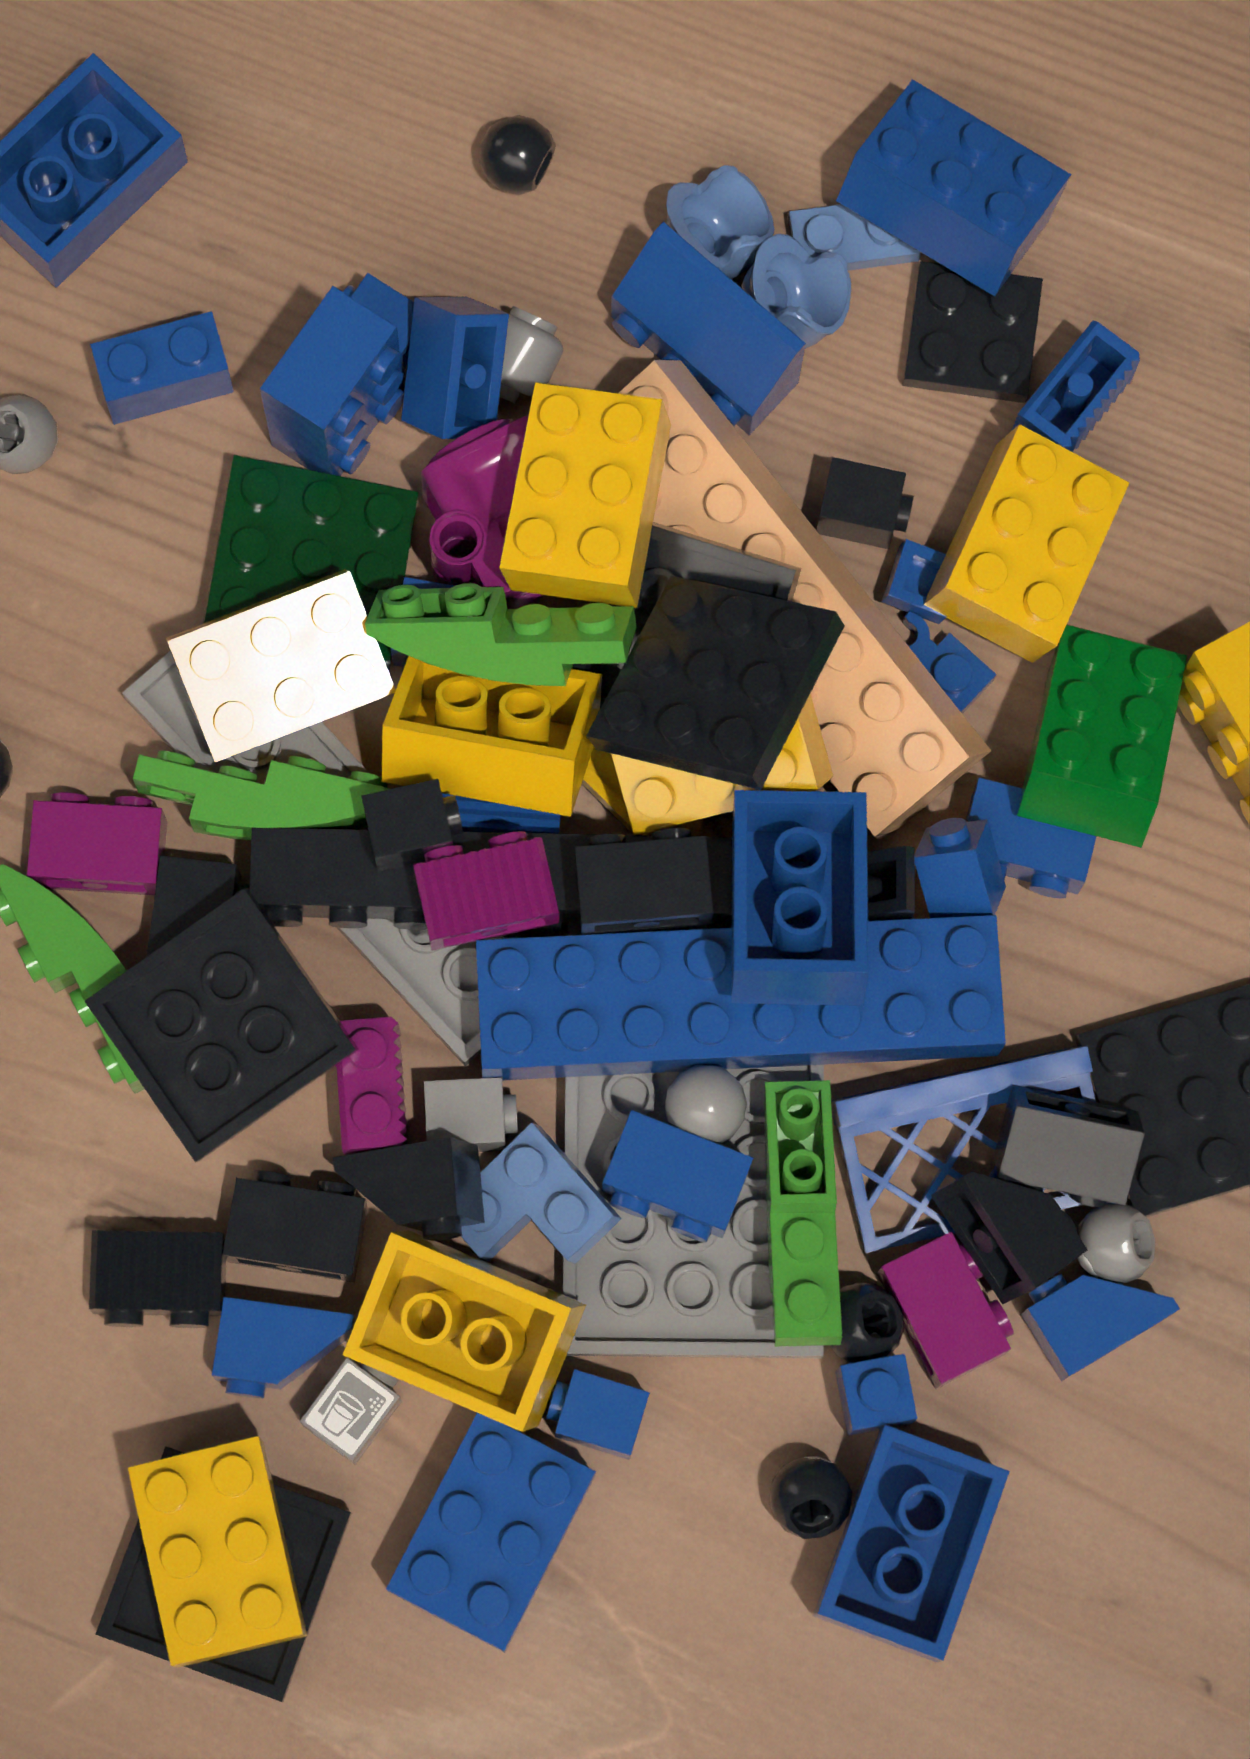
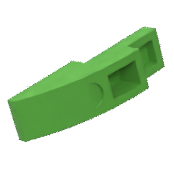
(477, 635)
(233, 803)
(63, 952)
(802, 1213)

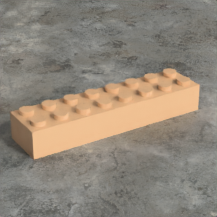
(874, 701)

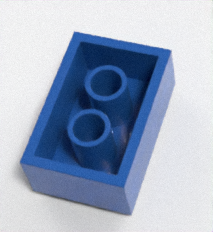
(82, 168)
(953, 187)
(334, 386)
(799, 898)
(491, 1531)
(911, 1543)

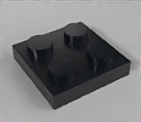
(970, 339)

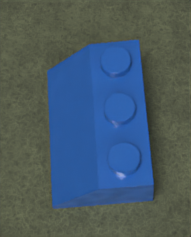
(698, 315)

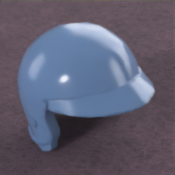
(721, 218)
(798, 289)

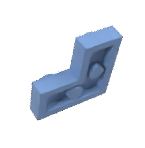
(542, 1185)

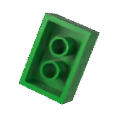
(1102, 736)

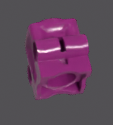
(471, 499)

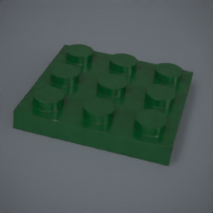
(301, 525)

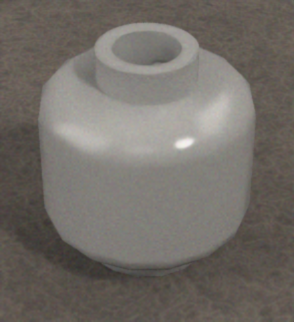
(529, 354)

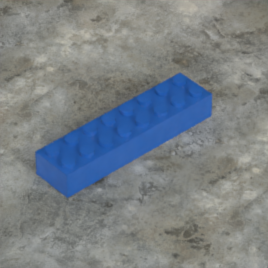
(667, 1003)

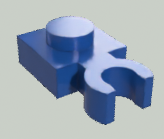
(912, 579)
(950, 664)

